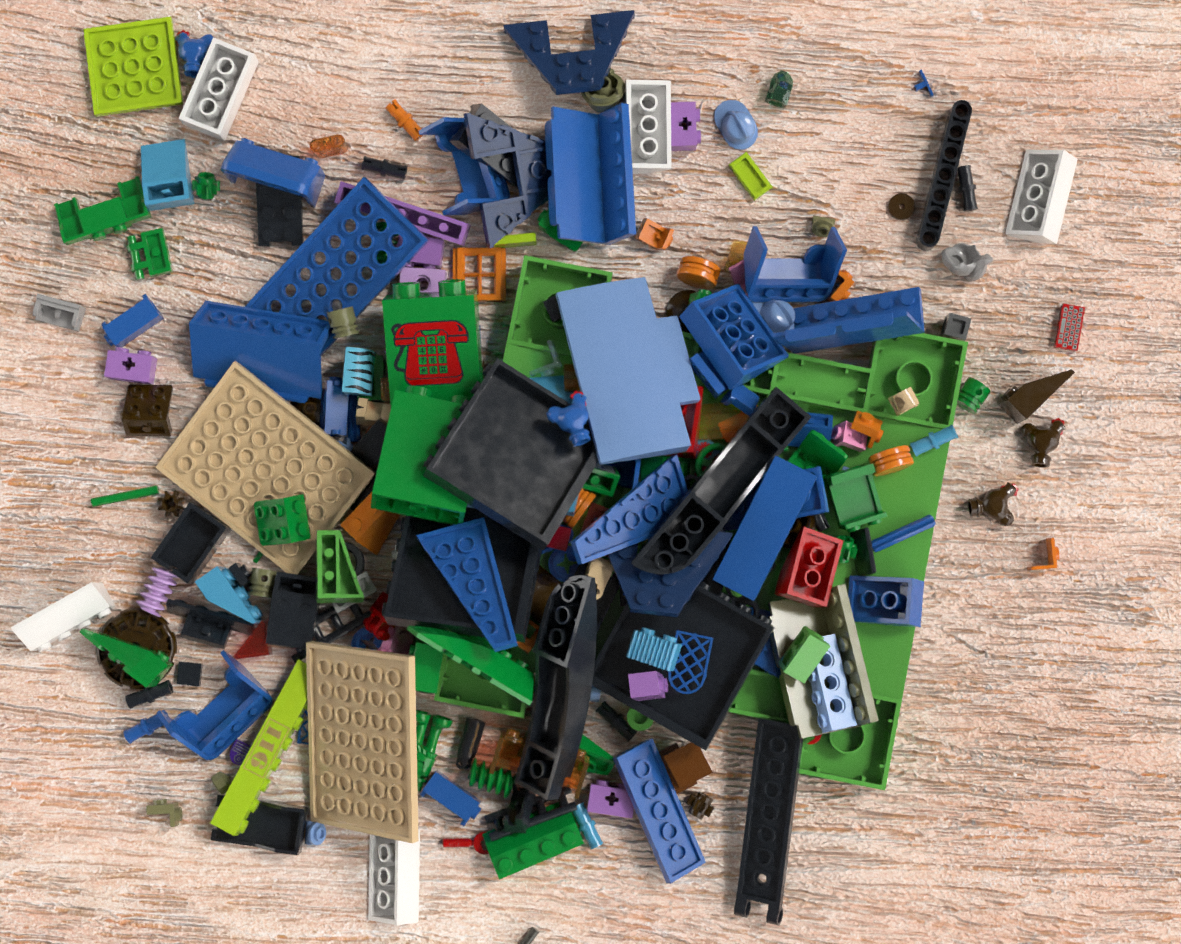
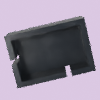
(191, 543)

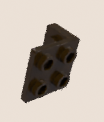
(147, 410)

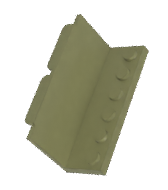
(837, 619)

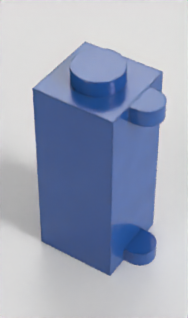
(132, 323)
(334, 408)
(452, 796)

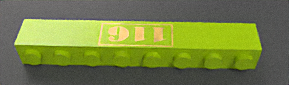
(264, 754)

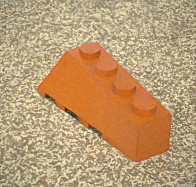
(369, 525)

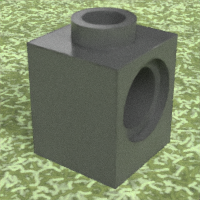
(955, 327)

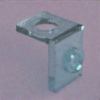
(548, 370)

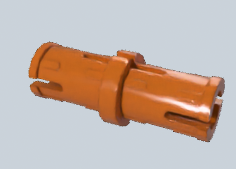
(404, 119)

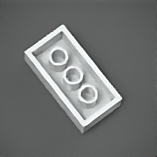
(218, 89)

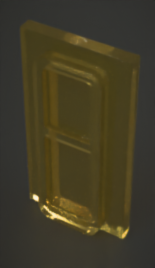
(720, 421)

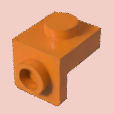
(654, 235)
(842, 292)
(868, 425)

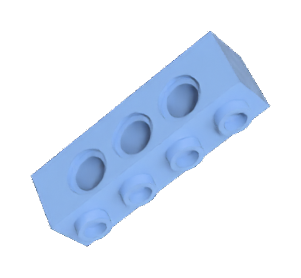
(838, 691)

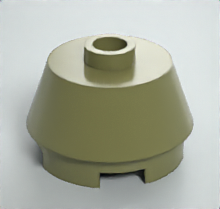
(608, 96)

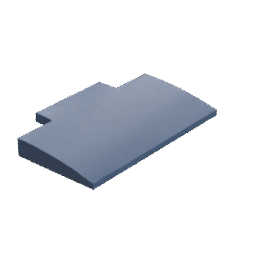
(629, 370)

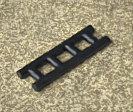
(340, 631)
(543, 814)

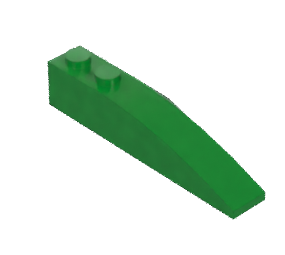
(481, 659)

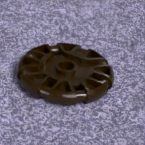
(135, 633)

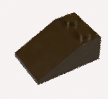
(1026, 399)

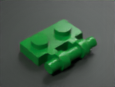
(156, 254)

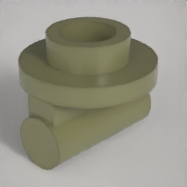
(822, 225)

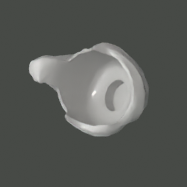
(966, 261)

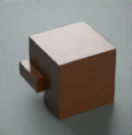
(684, 764)

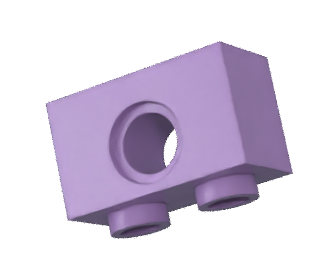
(432, 276)

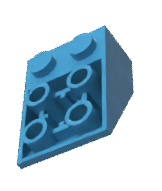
(166, 175)
(222, 590)

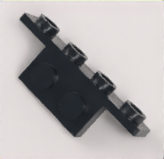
(207, 625)

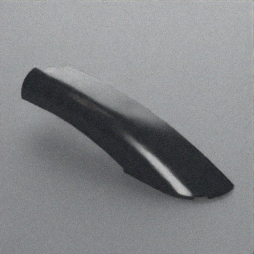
(722, 485)
(562, 687)

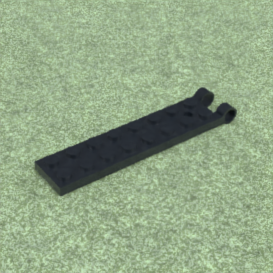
(769, 818)

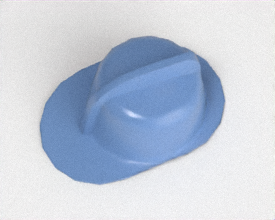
(736, 124)
(777, 314)

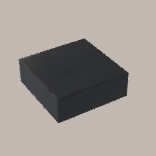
(189, 673)

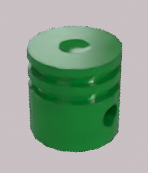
(972, 395)

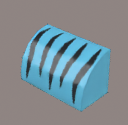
(358, 371)

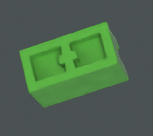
(804, 654)

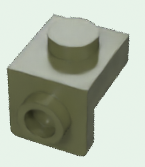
(161, 806)

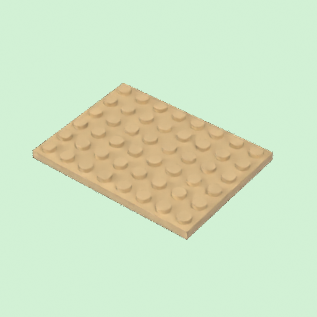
(259, 447)
(362, 740)

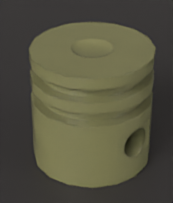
(342, 322)
(259, 587)

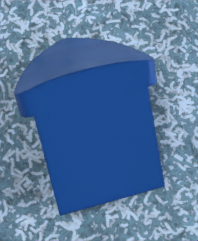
(741, 398)

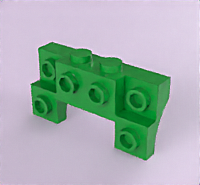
(102, 218)

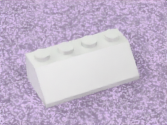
(649, 124)
(1041, 196)
(64, 616)
(393, 881)

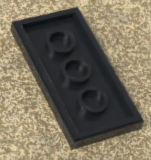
(369, 452)

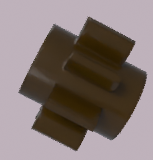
(168, 497)
(700, 805)

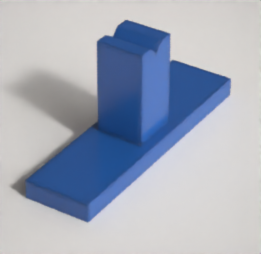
(923, 84)

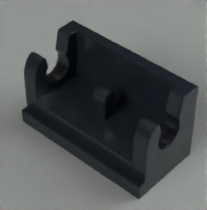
(519, 810)

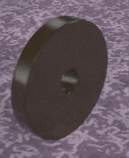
(901, 199)

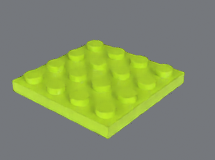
(133, 66)

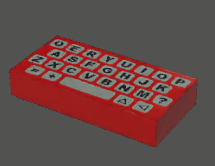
(1069, 327)

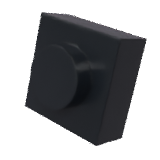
(553, 309)
(241, 573)

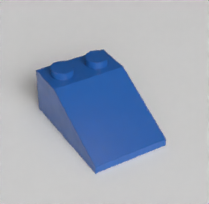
(886, 600)

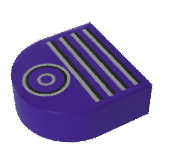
(239, 751)

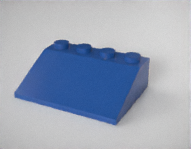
(733, 335)

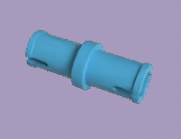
(934, 440)
(587, 826)

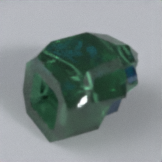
(779, 89)

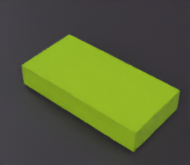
(750, 176)
(517, 240)

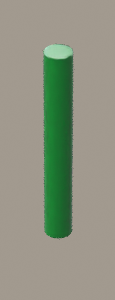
(123, 496)

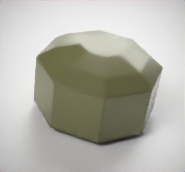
(221, 782)

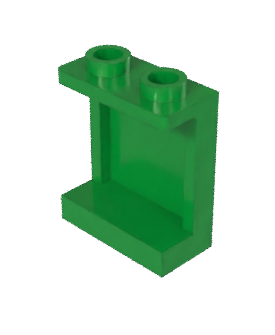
(855, 497)

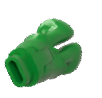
(426, 754)

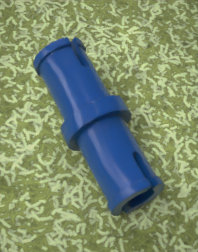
(145, 727)

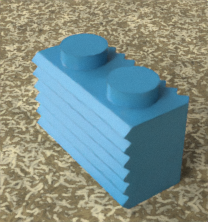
(654, 649)

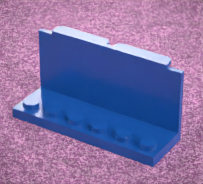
(590, 175)
(855, 321)
(269, 344)

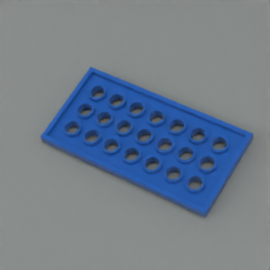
(350, 273)

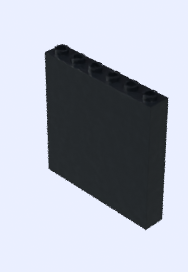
(511, 457)
(425, 599)
(734, 651)

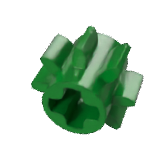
(205, 185)
(848, 549)

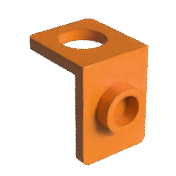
(1052, 553)

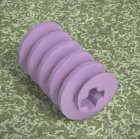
(157, 590)

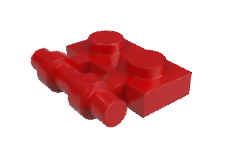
(376, 622)

